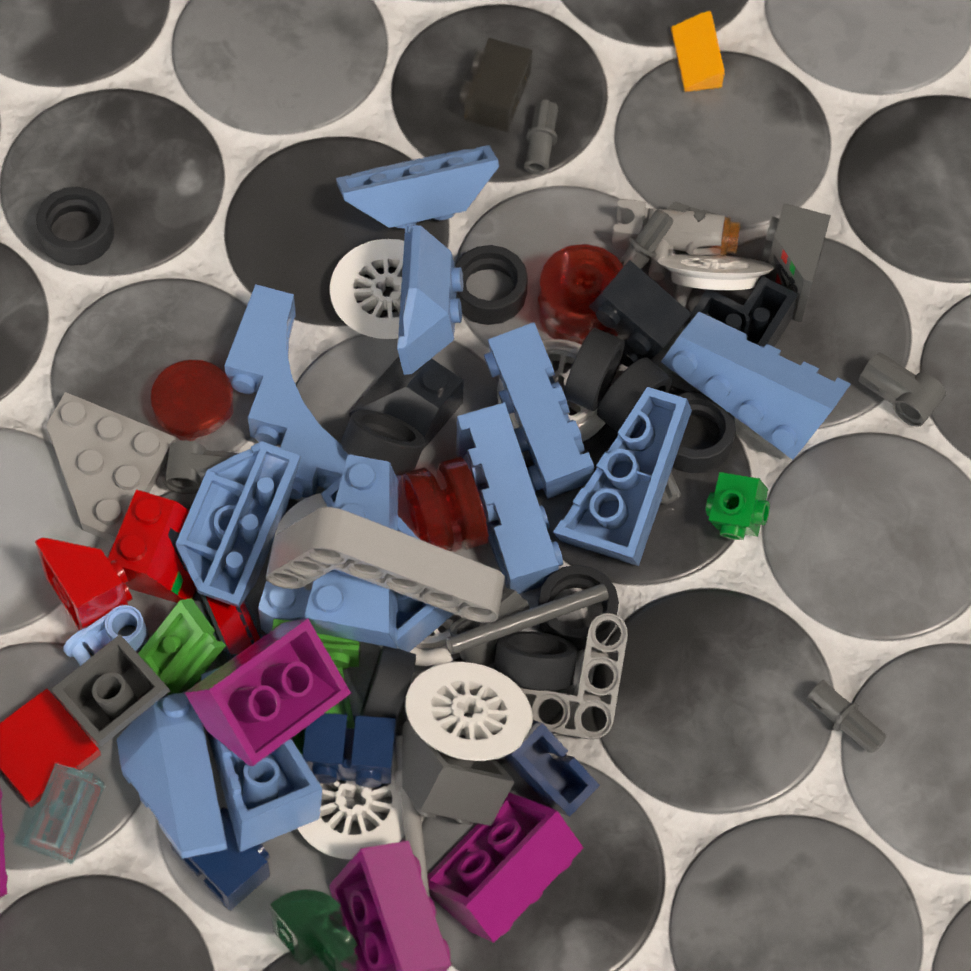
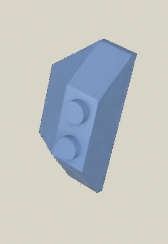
(420, 187)
(427, 298)
(236, 520)

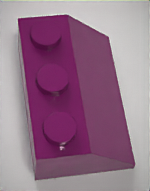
(269, 691)
(503, 866)
(390, 911)

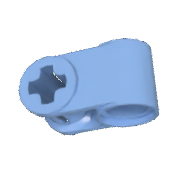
(104, 631)

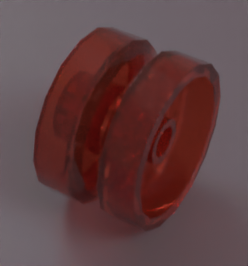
(569, 286)
(446, 506)

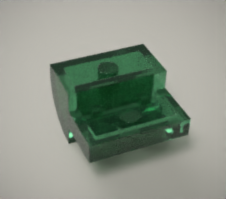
(311, 926)

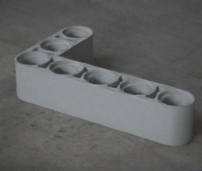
(387, 558)
(587, 695)

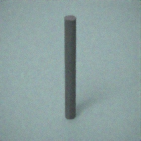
(527, 619)

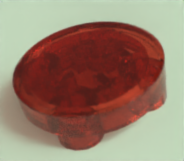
(192, 399)

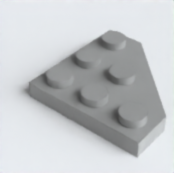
(105, 461)

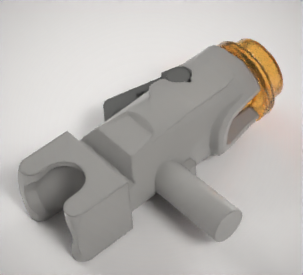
(692, 231)

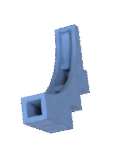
(278, 414)

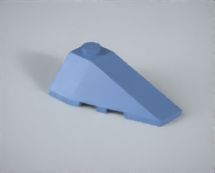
(172, 771)

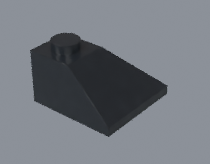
(419, 399)

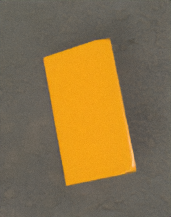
(698, 53)

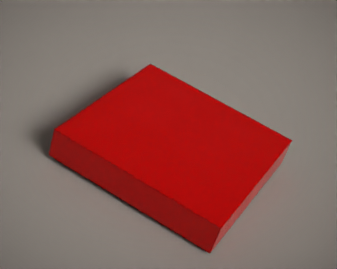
(38, 739)

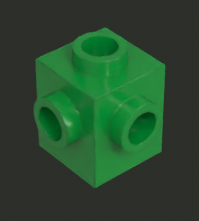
(738, 506)

